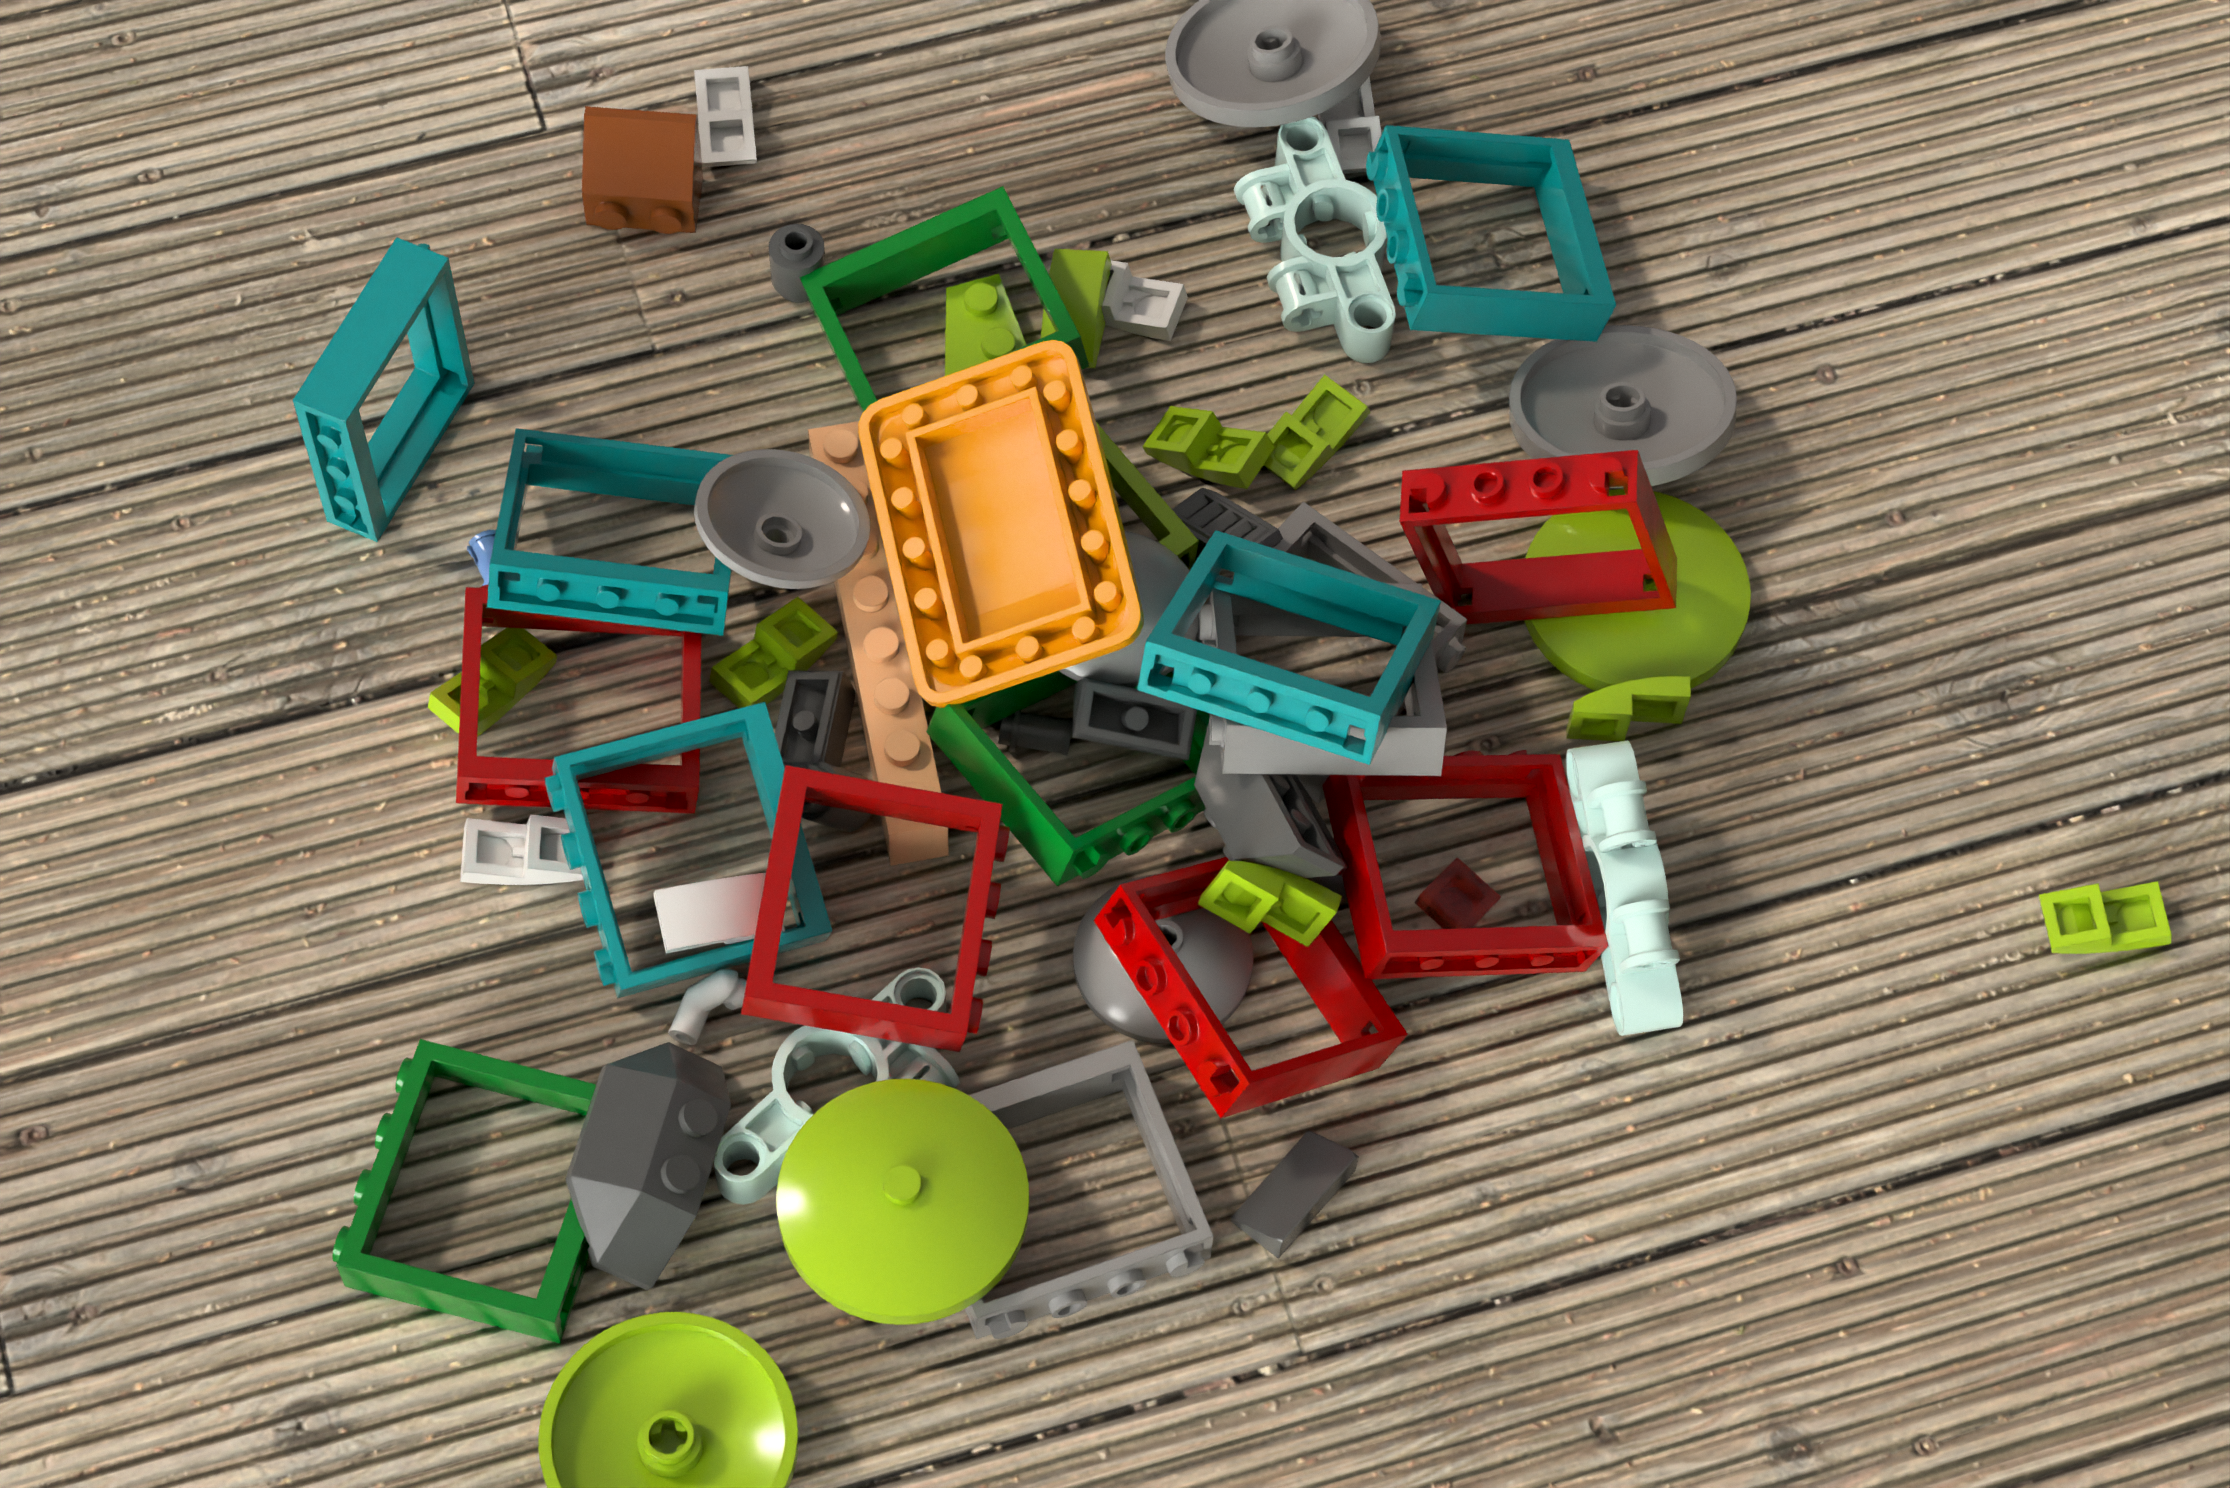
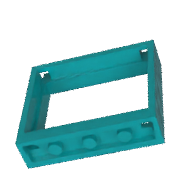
(1502, 160)
(368, 481)
(596, 587)
(1272, 696)
(580, 850)

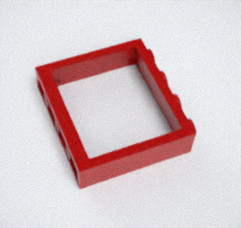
(1540, 584)
(522, 780)
(1472, 951)
(1324, 968)
(857, 1014)

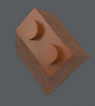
(641, 170)

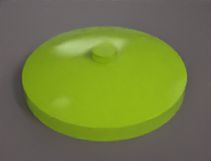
(1636, 645)
(902, 1201)
(669, 1408)

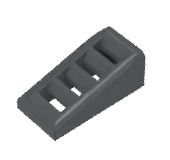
(1211, 511)

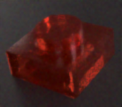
(1457, 897)

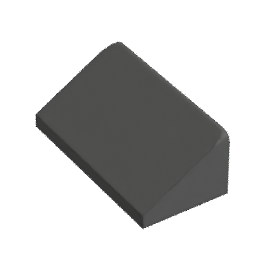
(814, 717)
(1132, 719)
(1295, 1192)

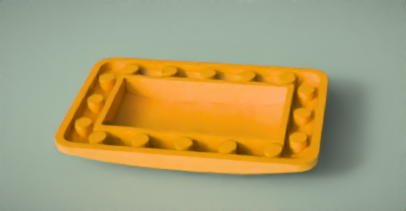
(1000, 524)

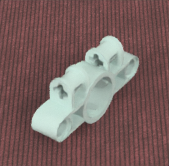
(1325, 288)
(1627, 886)
(774, 1122)

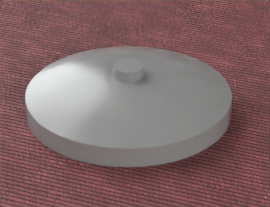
(1271, 58)
(1625, 394)

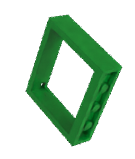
(917, 254)
(961, 737)
(539, 1317)

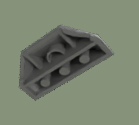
(1266, 819)
(646, 1158)

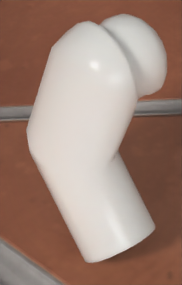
(702, 997)

